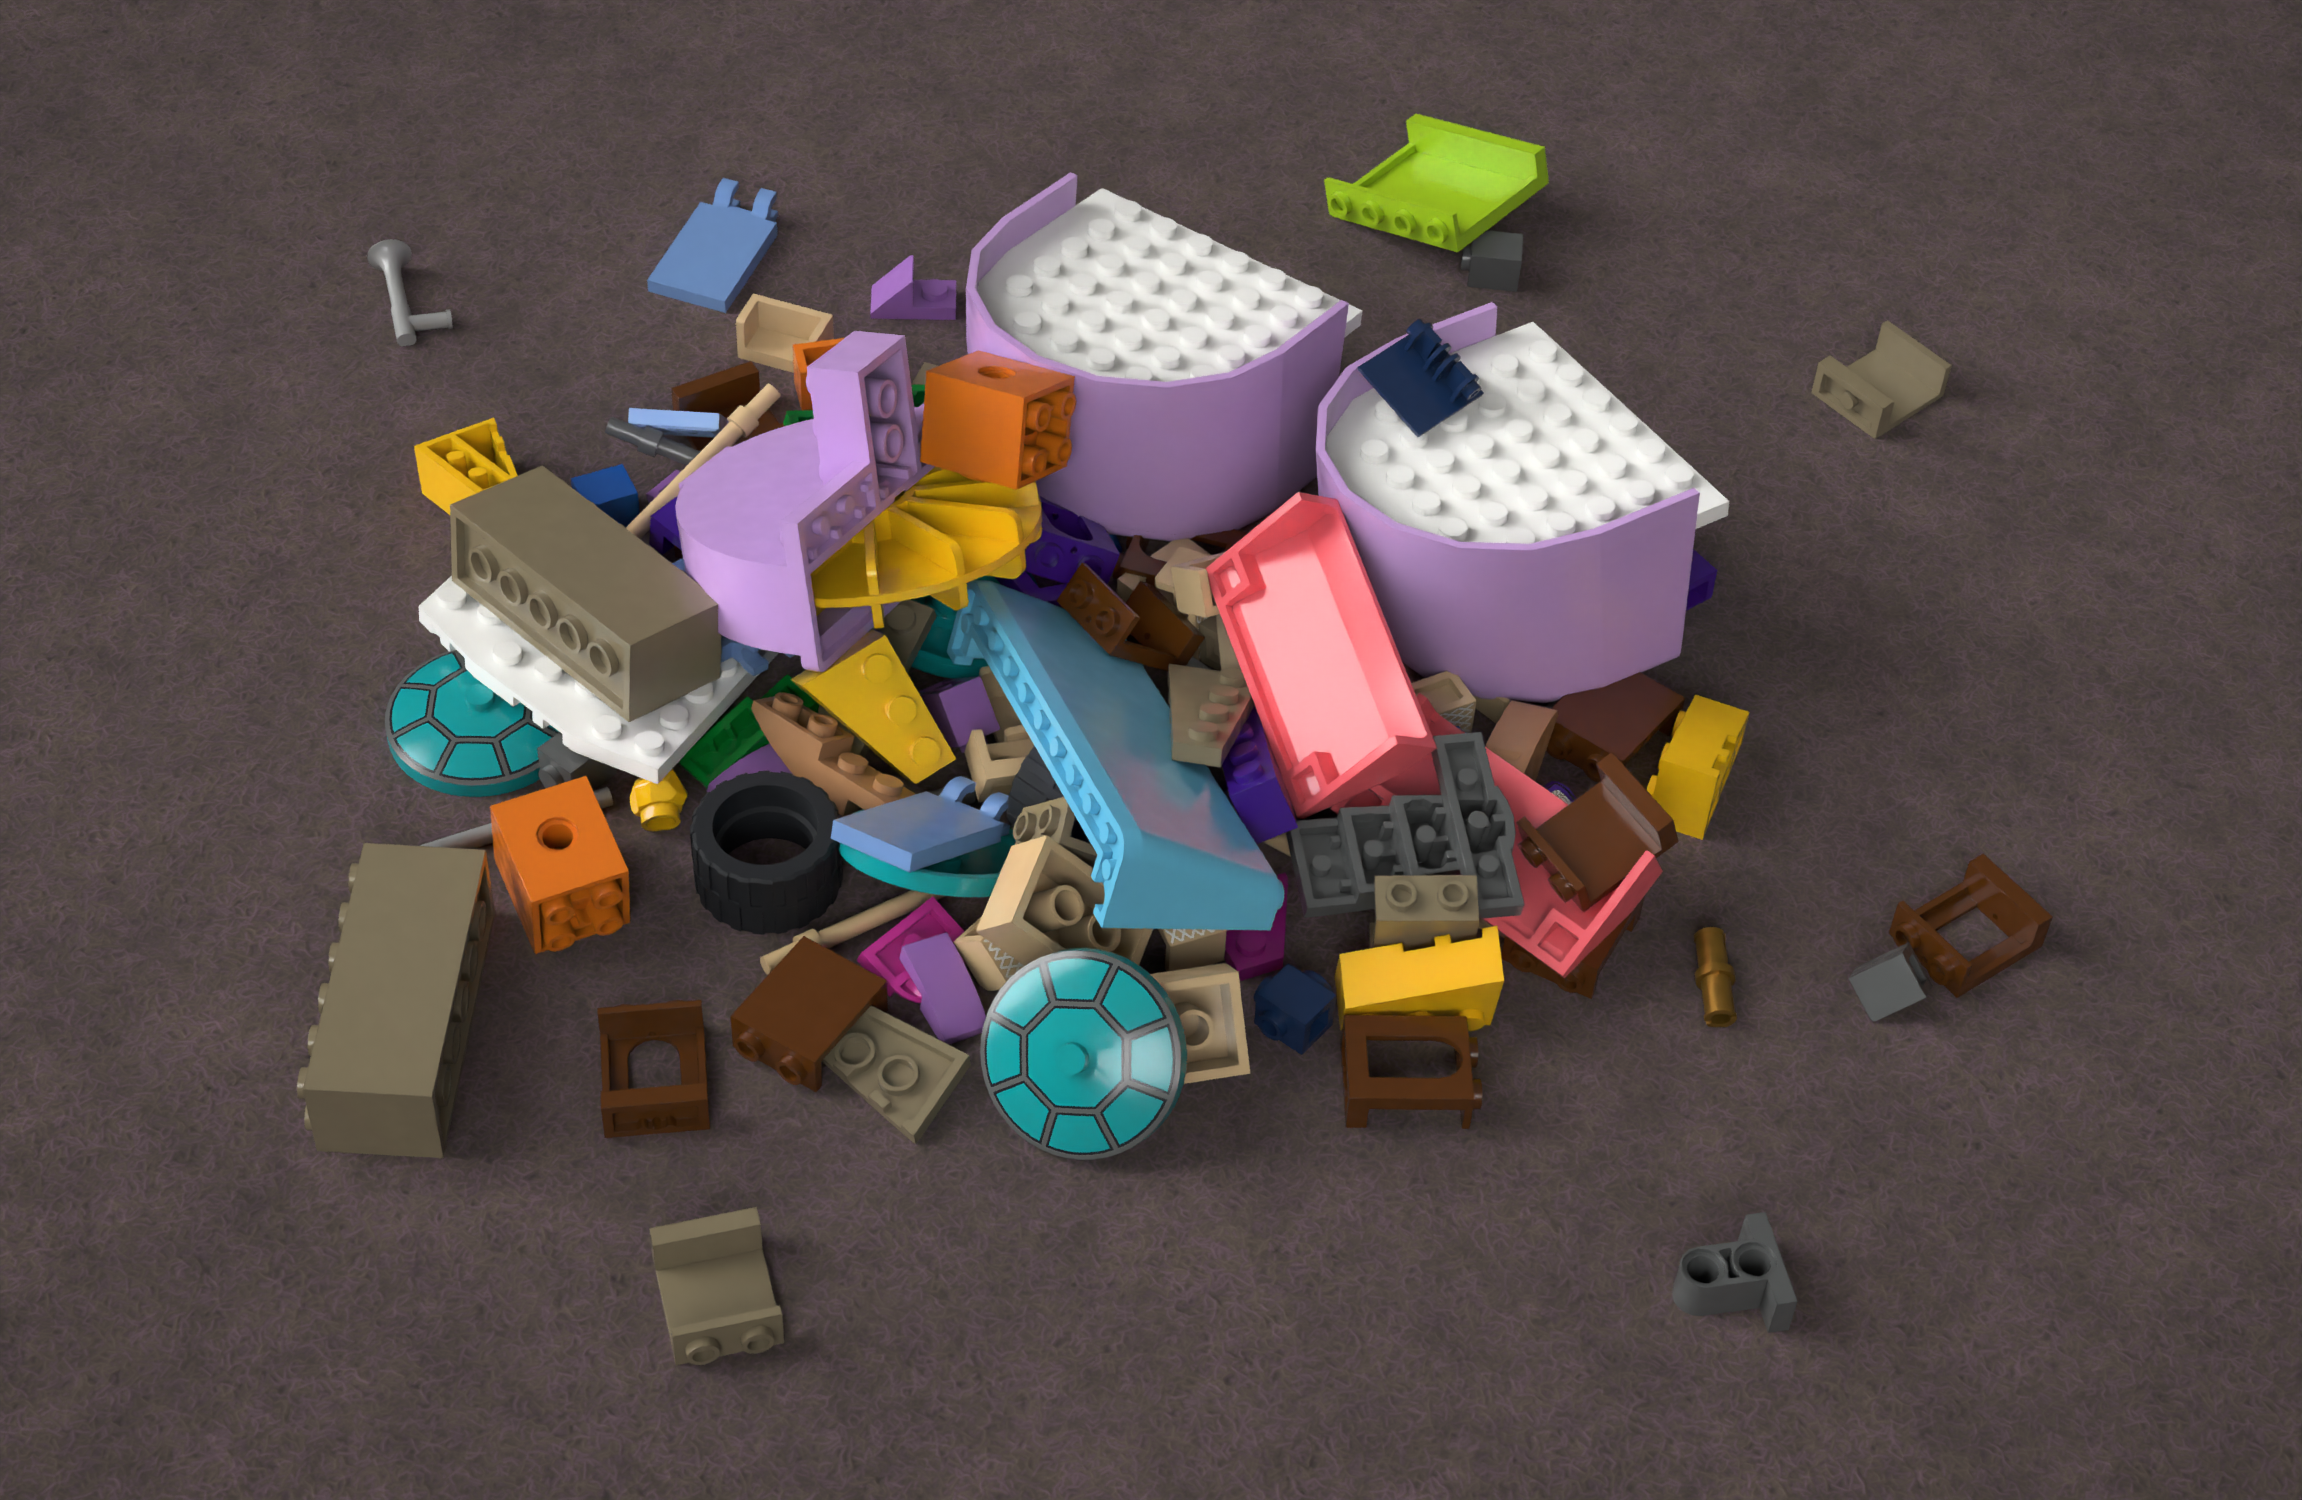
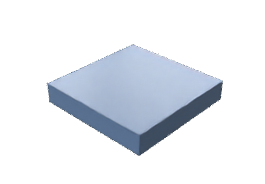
(678, 422)

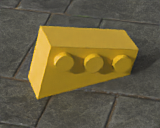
(463, 463)
(881, 707)
(1698, 763)
(1427, 981)

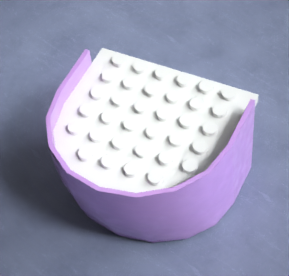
(1183, 357)
(1527, 533)

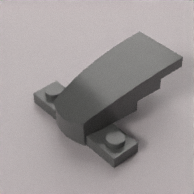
(1445, 834)

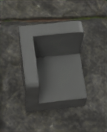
(1890, 982)

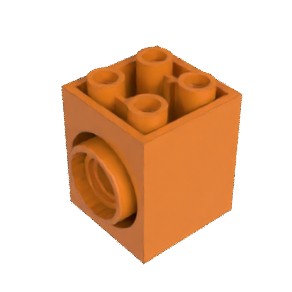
(997, 419)
(561, 865)

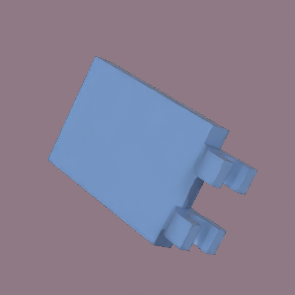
(717, 249)
(925, 827)

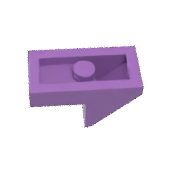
(904, 298)

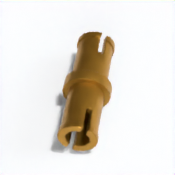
(1715, 977)

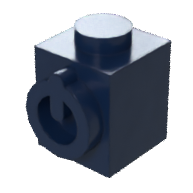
(1294, 1007)

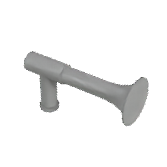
(390, 258)

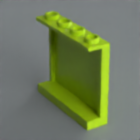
(1442, 184)

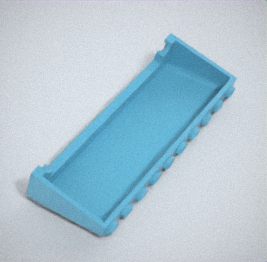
(1159, 825)

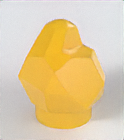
(658, 803)

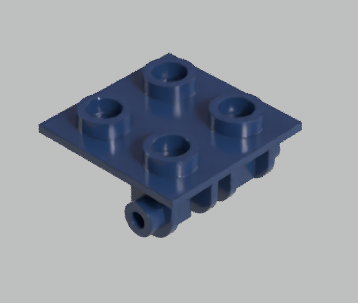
(1421, 379)

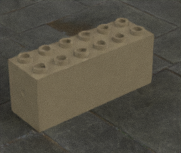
(585, 592)
(398, 1001)

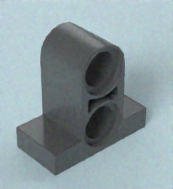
(1727, 1281)

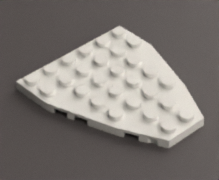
(589, 726)

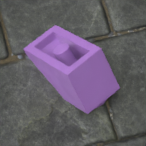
(959, 708)

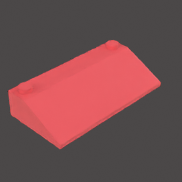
(1318, 655)
(1547, 927)

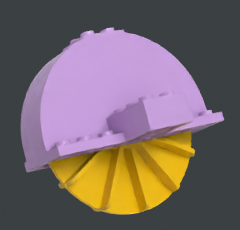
(838, 518)

